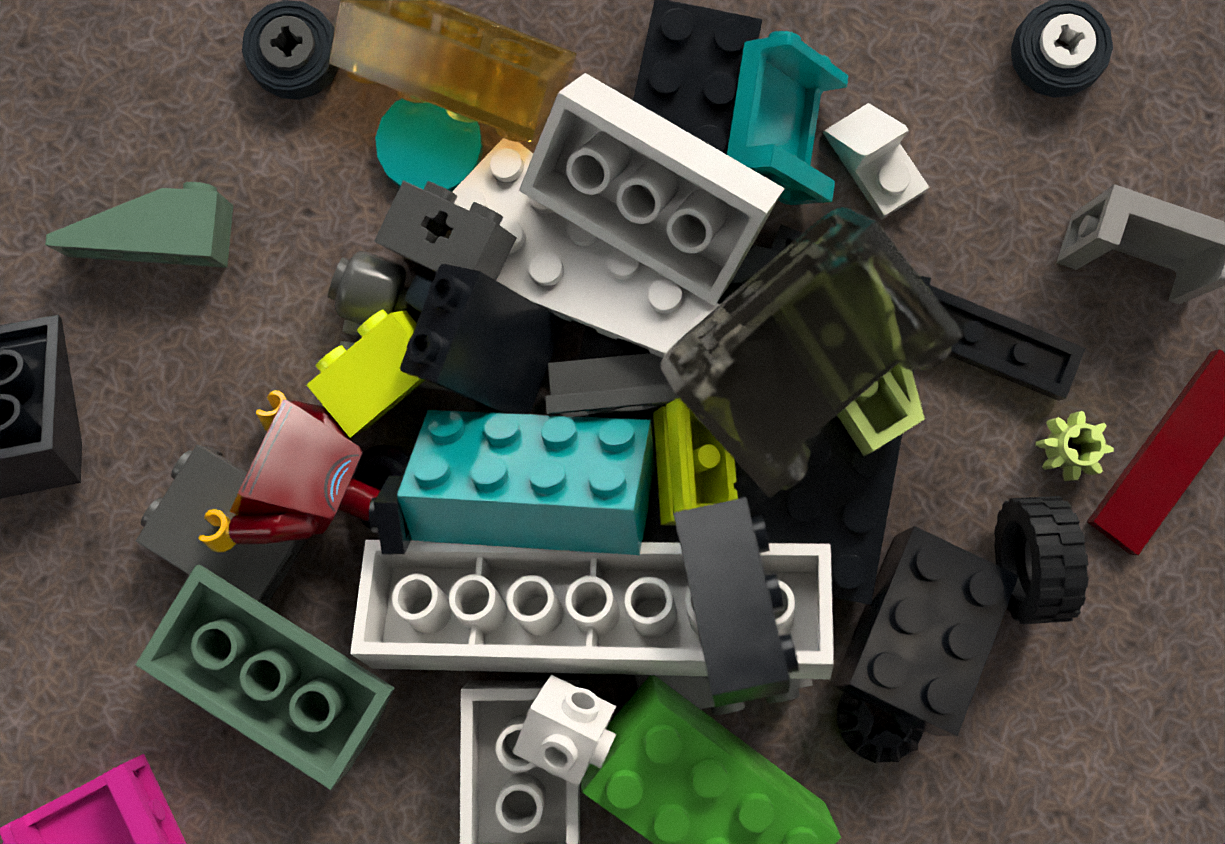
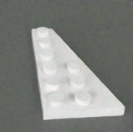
(573, 269)

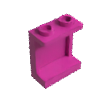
(111, 809)

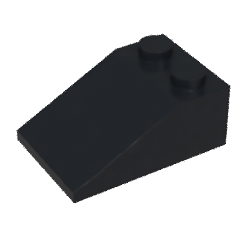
(37, 409)

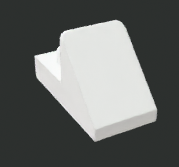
(874, 157)

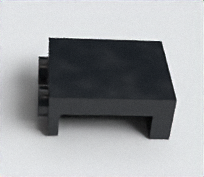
(482, 341)

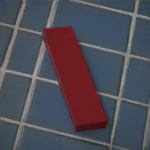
(1166, 461)

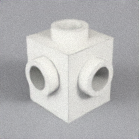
(566, 730)

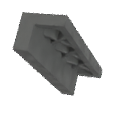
(608, 386)

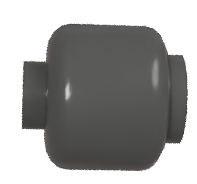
(368, 286)

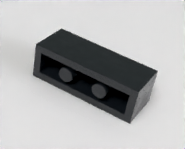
(735, 602)

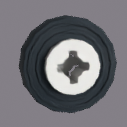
(1058, 69)

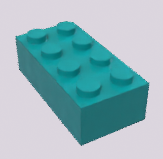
(530, 481)

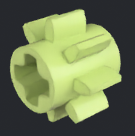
(1087, 435)

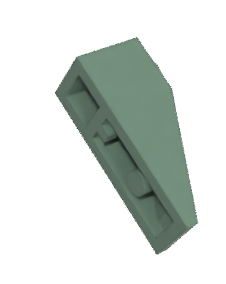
(158, 227)

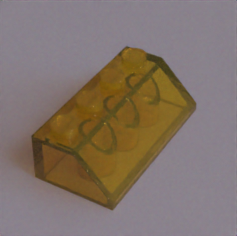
(452, 62)

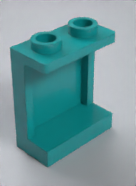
(779, 114)

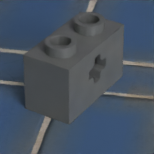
(421, 220)

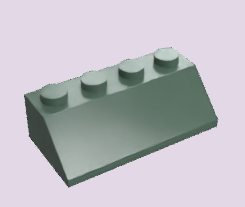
(266, 677)

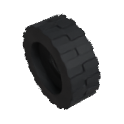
(1047, 550)

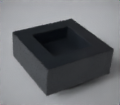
(388, 519)

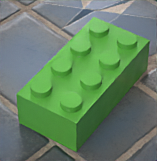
(695, 782)

